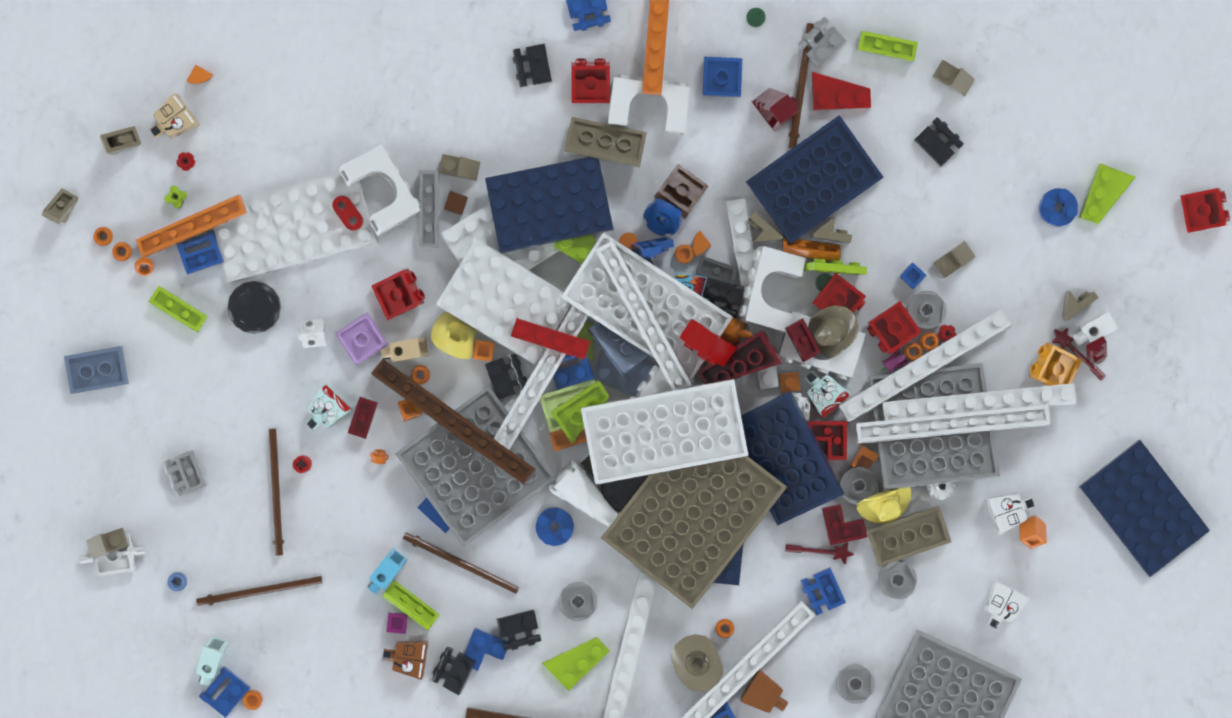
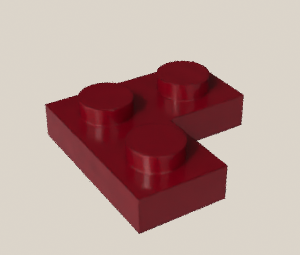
(841, 531)

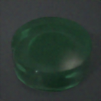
(755, 17)
(822, 280)

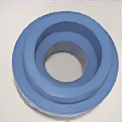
(171, 583)

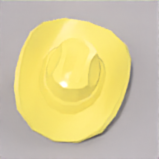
(453, 336)
(885, 505)

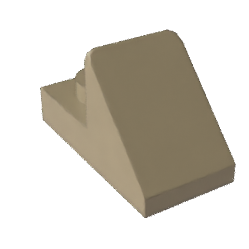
(953, 77)
(120, 140)
(459, 167)
(60, 207)
(768, 233)
(826, 233)
(954, 259)
(1073, 307)
(107, 543)

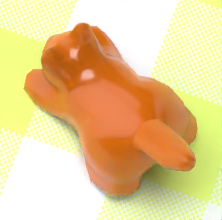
(735, 331)

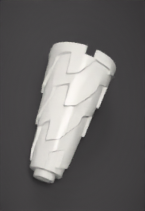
(581, 492)

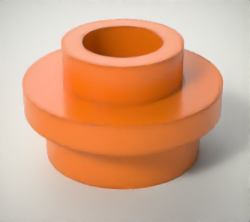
(97, 236)
(115, 251)
(144, 271)
(935, 341)
(919, 351)
(426, 374)
(379, 456)
(729, 632)

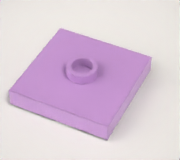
(361, 339)

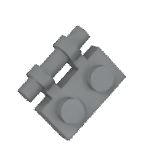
(826, 45)
(189, 470)

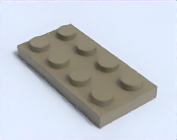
(605, 142)
(908, 535)

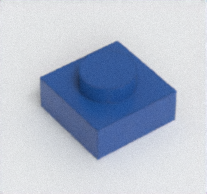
(912, 275)

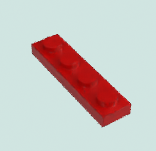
(550, 338)

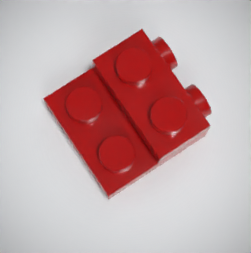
(590, 81)
(1205, 210)
(839, 293)
(398, 294)
(893, 328)

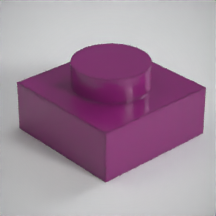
(397, 623)

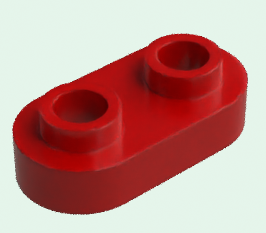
(347, 213)

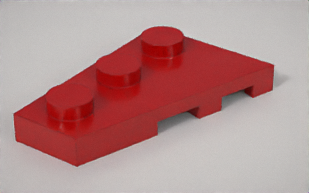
(838, 94)

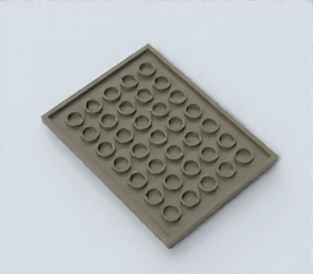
(693, 522)

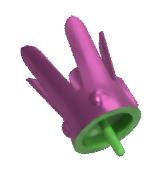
(893, 363)

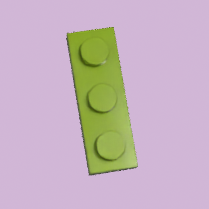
(887, 46)
(178, 309)
(411, 605)

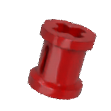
(306, 459)

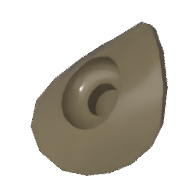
(833, 330)
(697, 662)

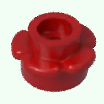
(185, 166)
(943, 329)

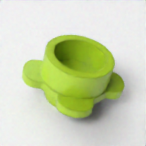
(180, 199)

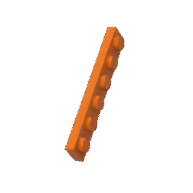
(655, 47)
(191, 226)

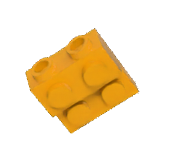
(1054, 366)

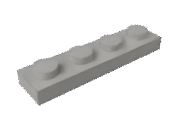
(429, 208)

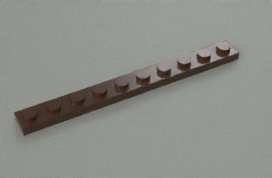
(453, 422)

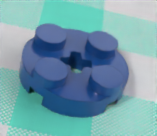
(659, 209)
(1069, 209)
(560, 517)

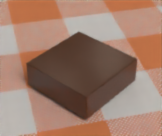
(456, 203)

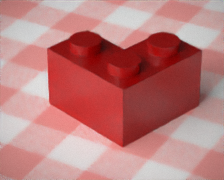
(707, 343)
(834, 435)

